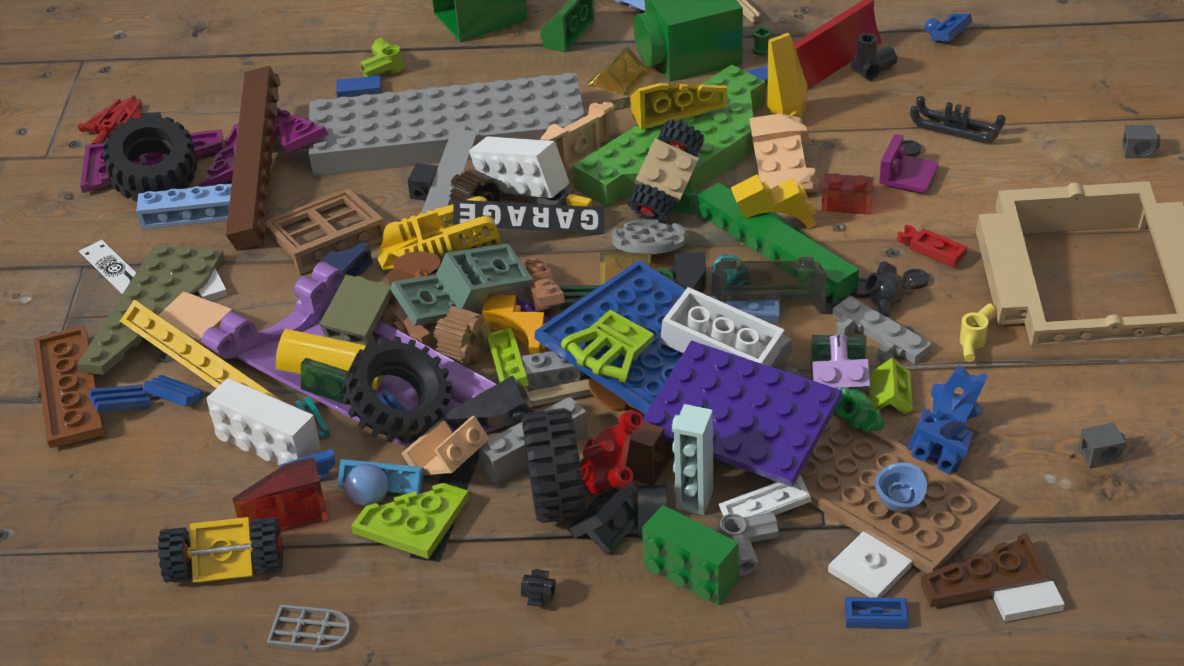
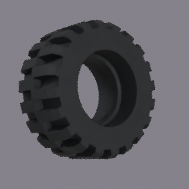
(146, 136)
(553, 465)

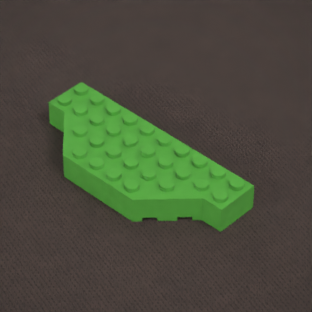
(727, 132)

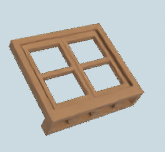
(309, 254)

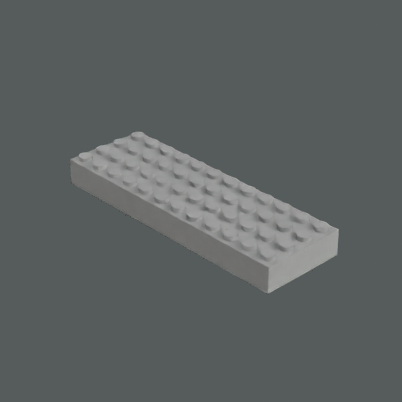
(416, 124)

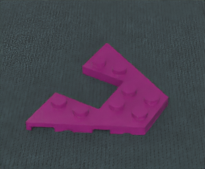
(294, 134)

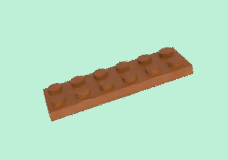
(65, 390)

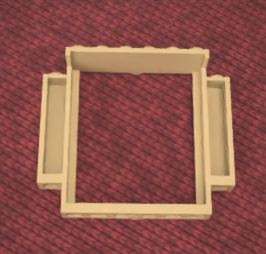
(1074, 209)

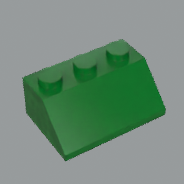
(568, 24)

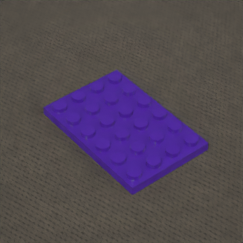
(760, 413)

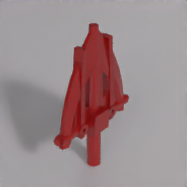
(110, 117)

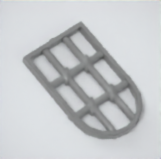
(301, 621)

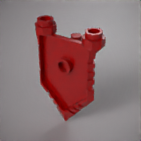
(607, 454)

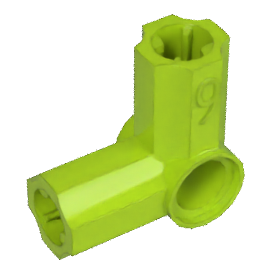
(386, 59)

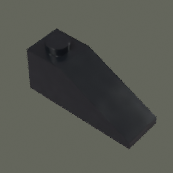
(496, 406)

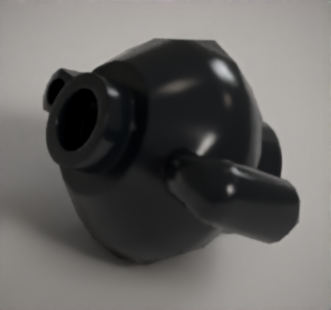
(884, 287)

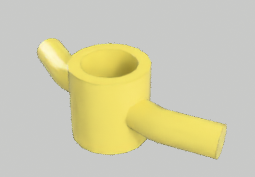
(974, 331)

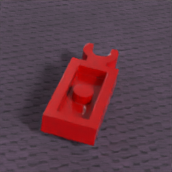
(933, 245)

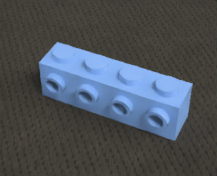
(183, 206)

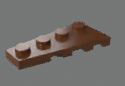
(998, 570)

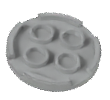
(649, 237)

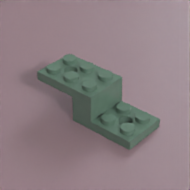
(461, 282)

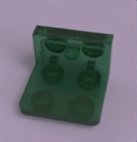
(322, 379)

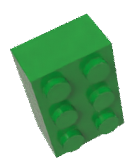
(690, 554)

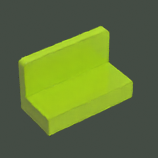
(891, 385)

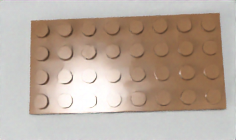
(842, 482)

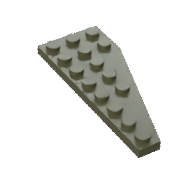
(155, 285)

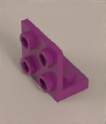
(905, 171)

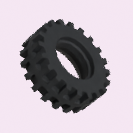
(409, 364)

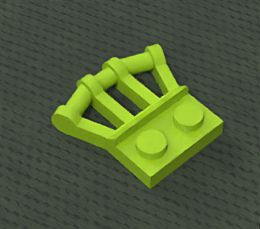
(618, 334)

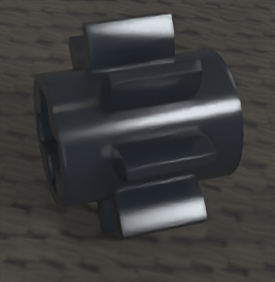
(538, 588)

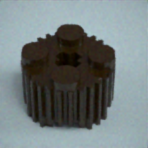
(474, 184)

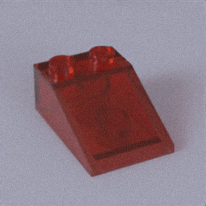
(288, 493)

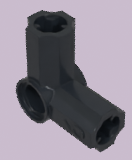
(868, 61)

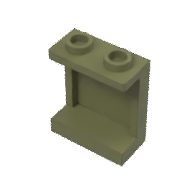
(356, 310)

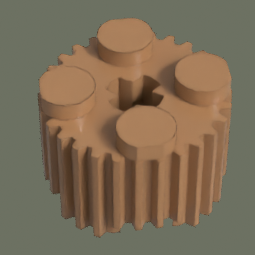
(461, 335)

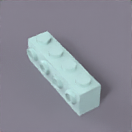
(693, 458)

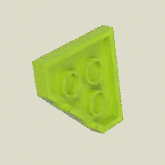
(413, 520)

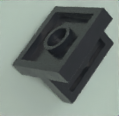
(608, 518)

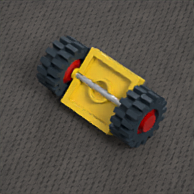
(220, 550)

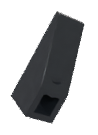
(690, 270)

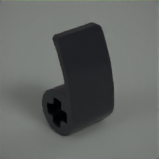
(649, 501)

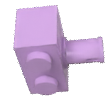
(841, 370)

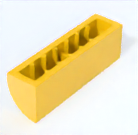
(297, 346)

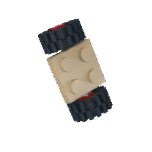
(666, 170)

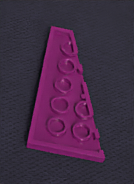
(94, 169)

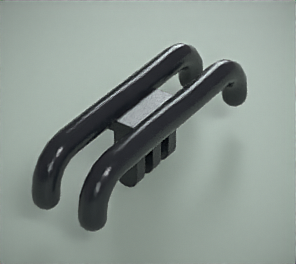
(955, 122)

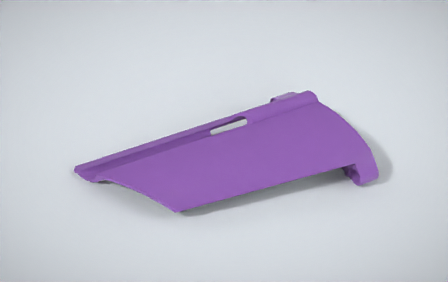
(240, 340)

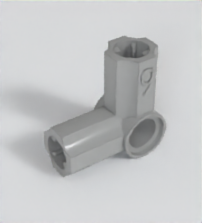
(745, 531)

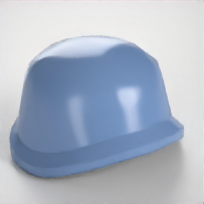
(901, 486)

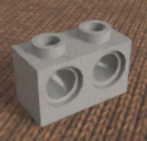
(548, 370)

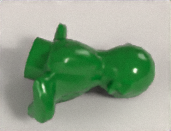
(858, 411)

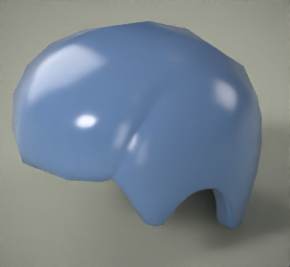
(366, 484)

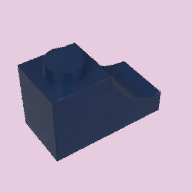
(351, 261)

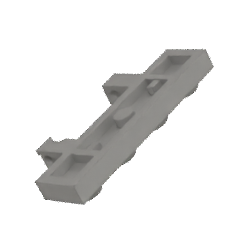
(893, 336)

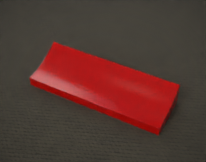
(835, 42)

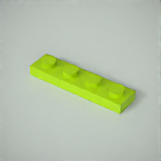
(507, 355)

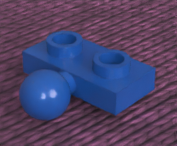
(948, 28)

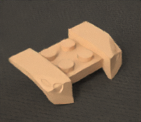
(582, 136)
(780, 151)

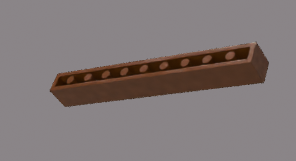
(253, 159)

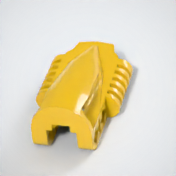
(432, 235)

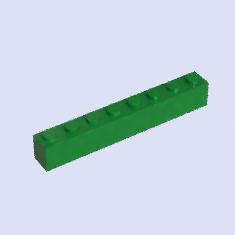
(774, 238)

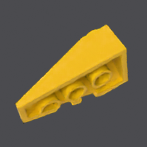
(785, 79)
(668, 101)

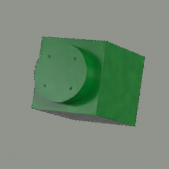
(478, 17)
(690, 36)

